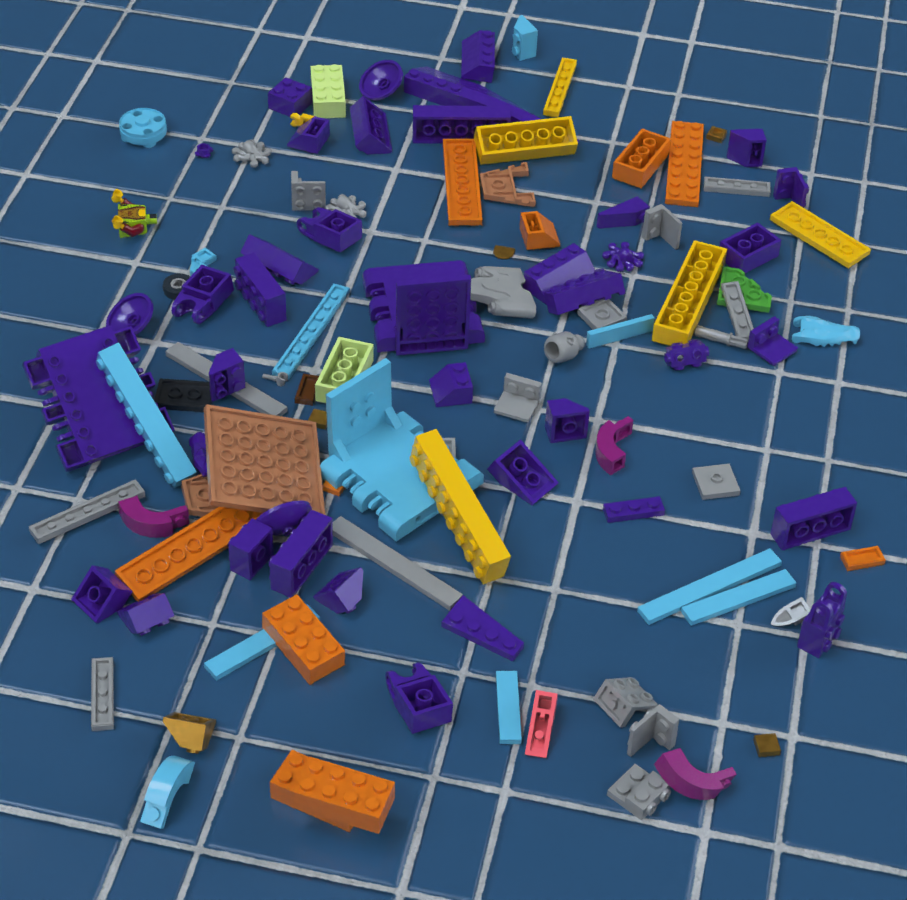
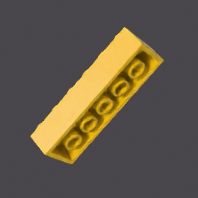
(525, 140)

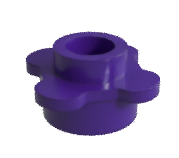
(203, 150)

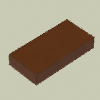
(306, 390)

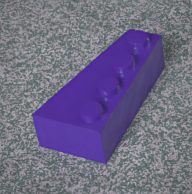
(584, 291)

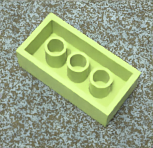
(328, 91)
(344, 363)

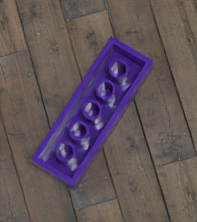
(442, 122)

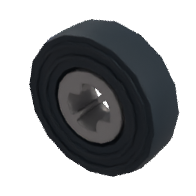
(173, 284)

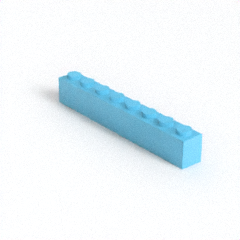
(145, 414)

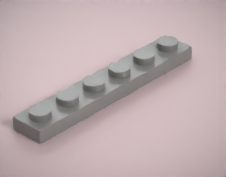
(84, 512)

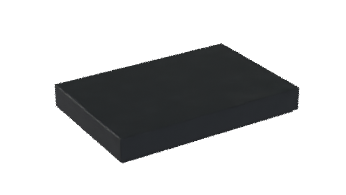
(183, 395)

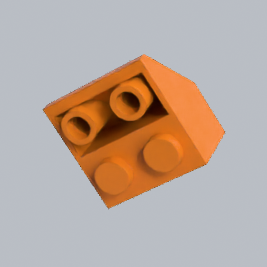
(537, 231)

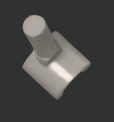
(280, 378)

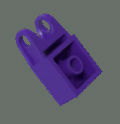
(331, 228)
(203, 293)
(823, 621)
(419, 699)

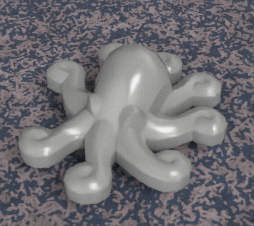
(250, 152)
(347, 205)

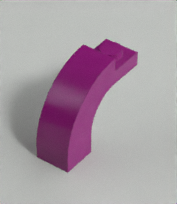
(607, 453)
(151, 523)
(688, 780)

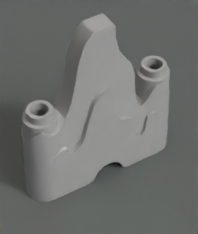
(502, 292)

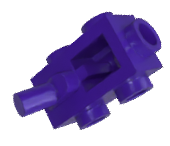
(692, 353)

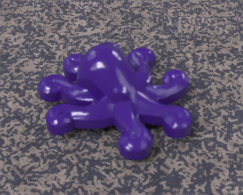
(623, 257)

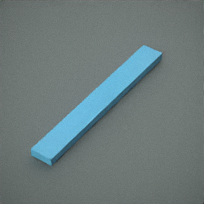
(311, 330)
(709, 586)

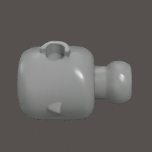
(563, 346)

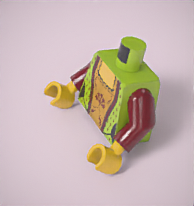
(131, 218)

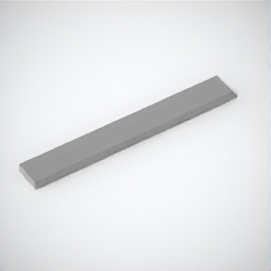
(250, 395)
(396, 563)

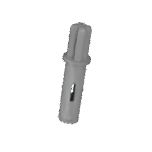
(721, 337)

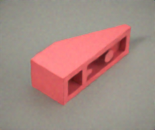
(541, 724)

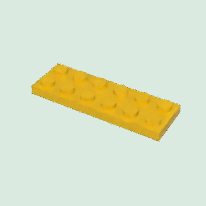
(820, 234)

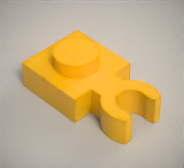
(299, 120)

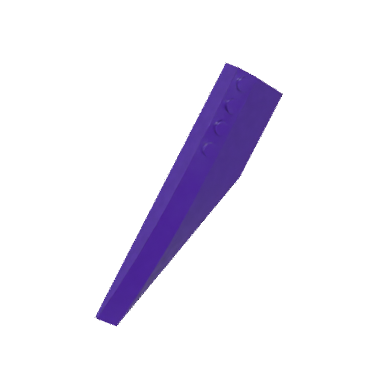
(454, 91)

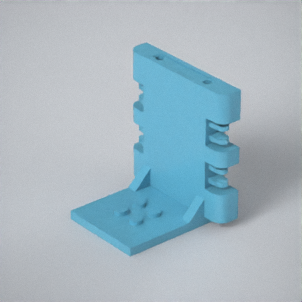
(373, 452)

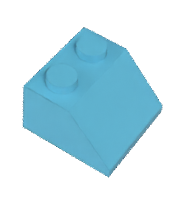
(524, 39)

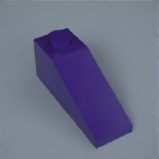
(624, 214)

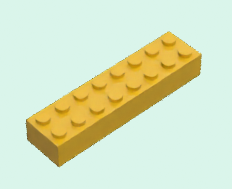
(689, 294)
(459, 507)

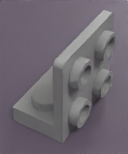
(307, 194)
(663, 223)
(519, 397)
(622, 698)
(656, 724)

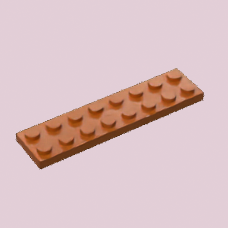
(684, 164)
(462, 182)
(183, 551)

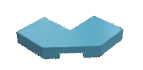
(202, 257)

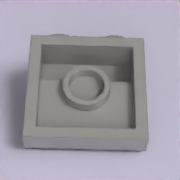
(639, 791)

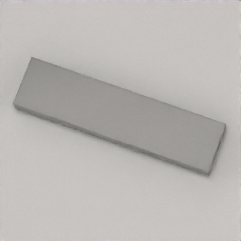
(737, 186)
(737, 309)
(102, 694)

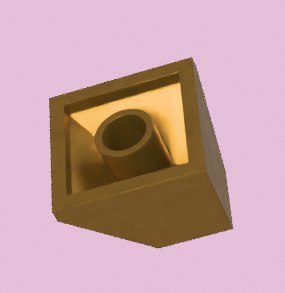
(190, 730)

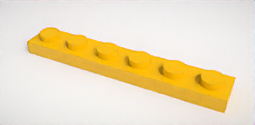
(560, 87)

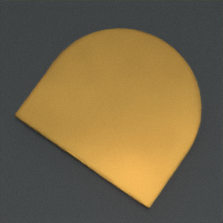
(503, 252)

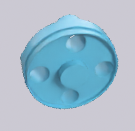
(142, 127)

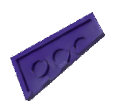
(477, 626)

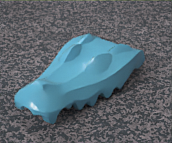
(821, 332)

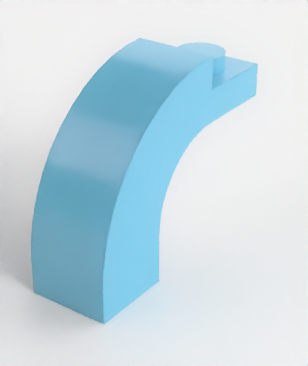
(166, 781)

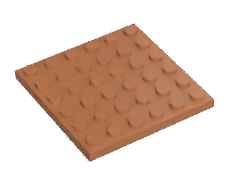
(261, 460)

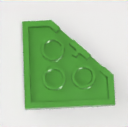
(753, 295)

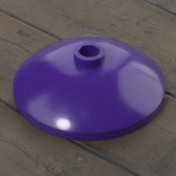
(381, 80)
(132, 311)
(285, 517)

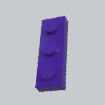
(633, 509)

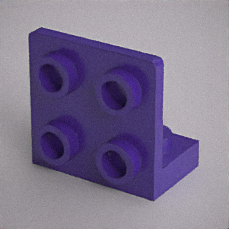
(791, 185)
(769, 344)

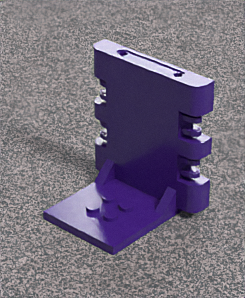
(422, 307)
(85, 399)

